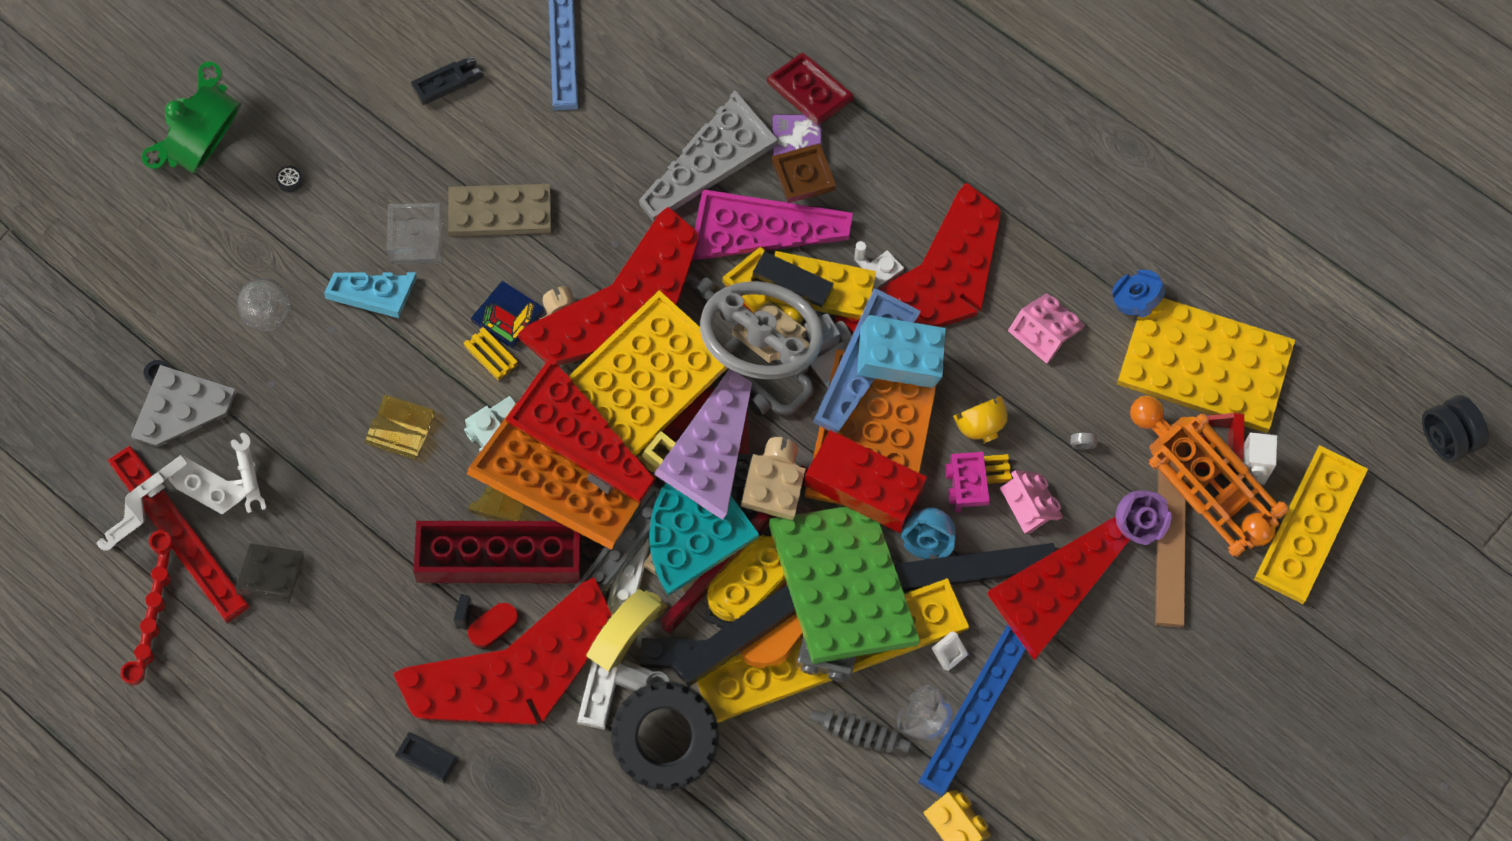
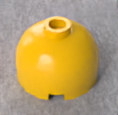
(983, 420)

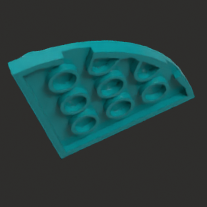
(691, 539)

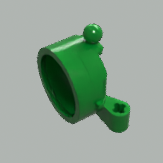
(195, 124)

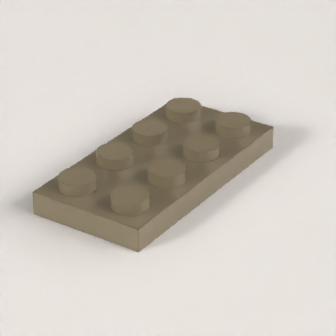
(499, 210)

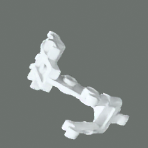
(194, 482)

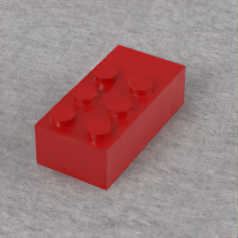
(865, 481)

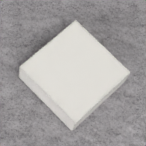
(950, 651)

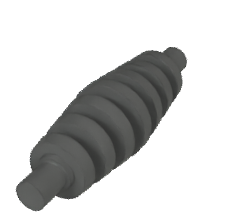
(859, 730)

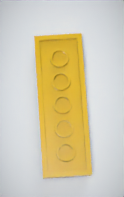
(1310, 524)

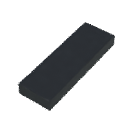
(802, 282)

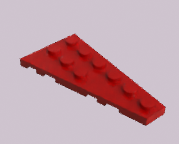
(569, 425)
(1050, 590)

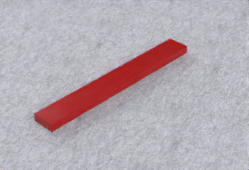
(185, 541)

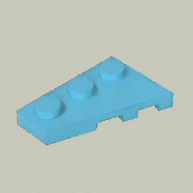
(374, 293)

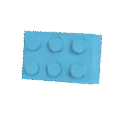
(901, 351)

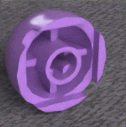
(1143, 516)

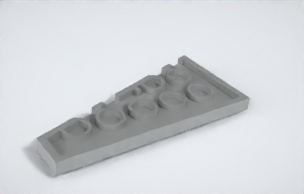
(713, 154)

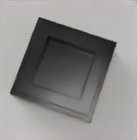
(463, 611)

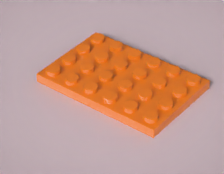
(888, 420)
(551, 485)

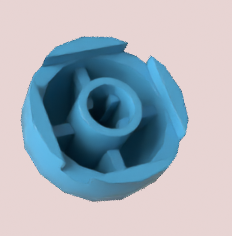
(929, 533)

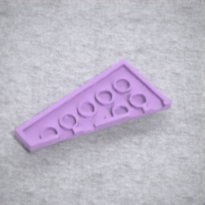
(707, 451)

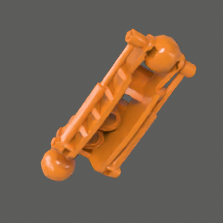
(1257, 527)

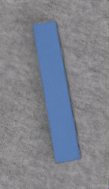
(563, 55)

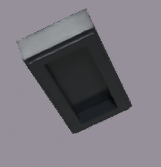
(426, 757)

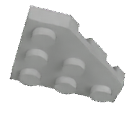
(179, 406)

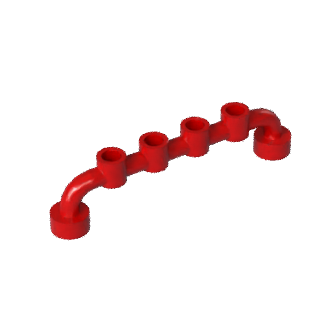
(134, 671)

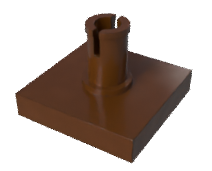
(803, 173)

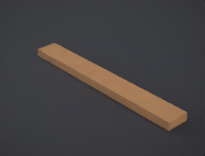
(1171, 556)

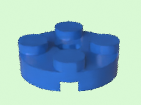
(1143, 302)

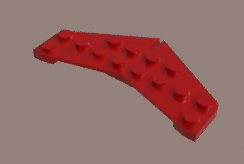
(656, 265)
(953, 265)
(501, 682)

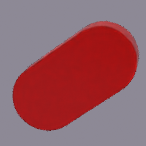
(492, 625)

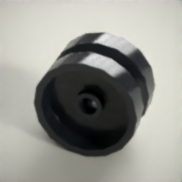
(1455, 428)

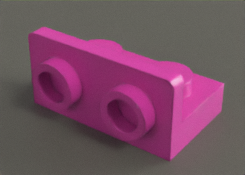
(967, 480)

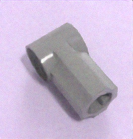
(634, 676)

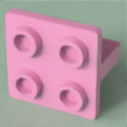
(1031, 500)

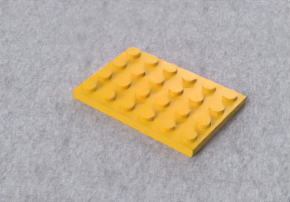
(1207, 363)
(647, 372)

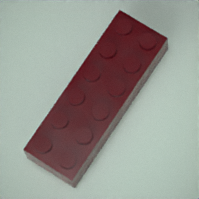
(496, 552)

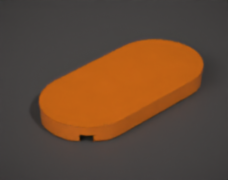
(775, 645)

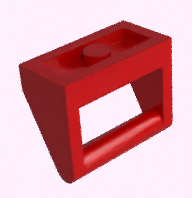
(1235, 426)

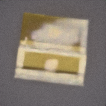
(400, 426)

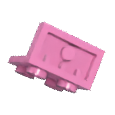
(1045, 326)

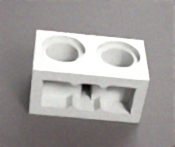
(1260, 456)

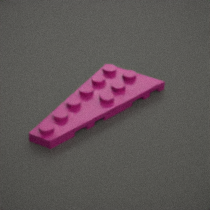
(742, 224)

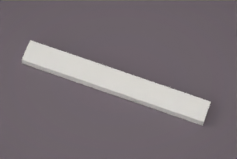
(600, 682)

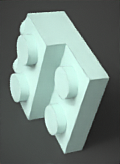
(486, 421)

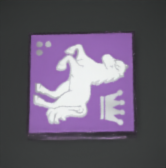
(794, 132)

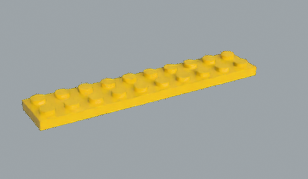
(742, 688)

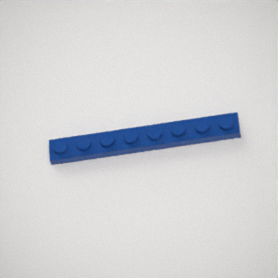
(973, 713)

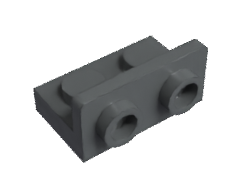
(837, 669)

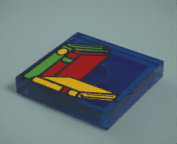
(507, 313)

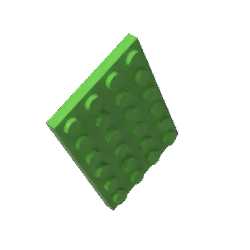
(843, 584)

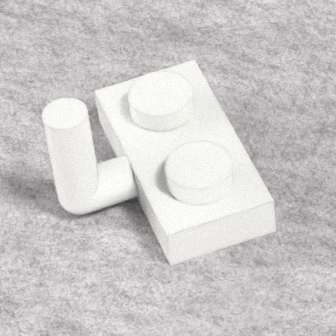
(885, 265)

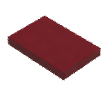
(810, 88)

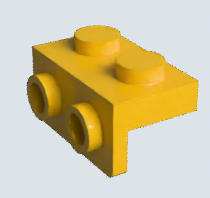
(956, 820)

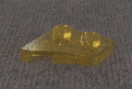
(497, 506)

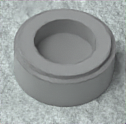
(1083, 441)

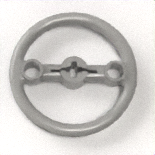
(761, 330)

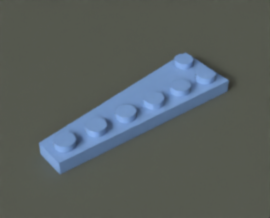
(846, 386)

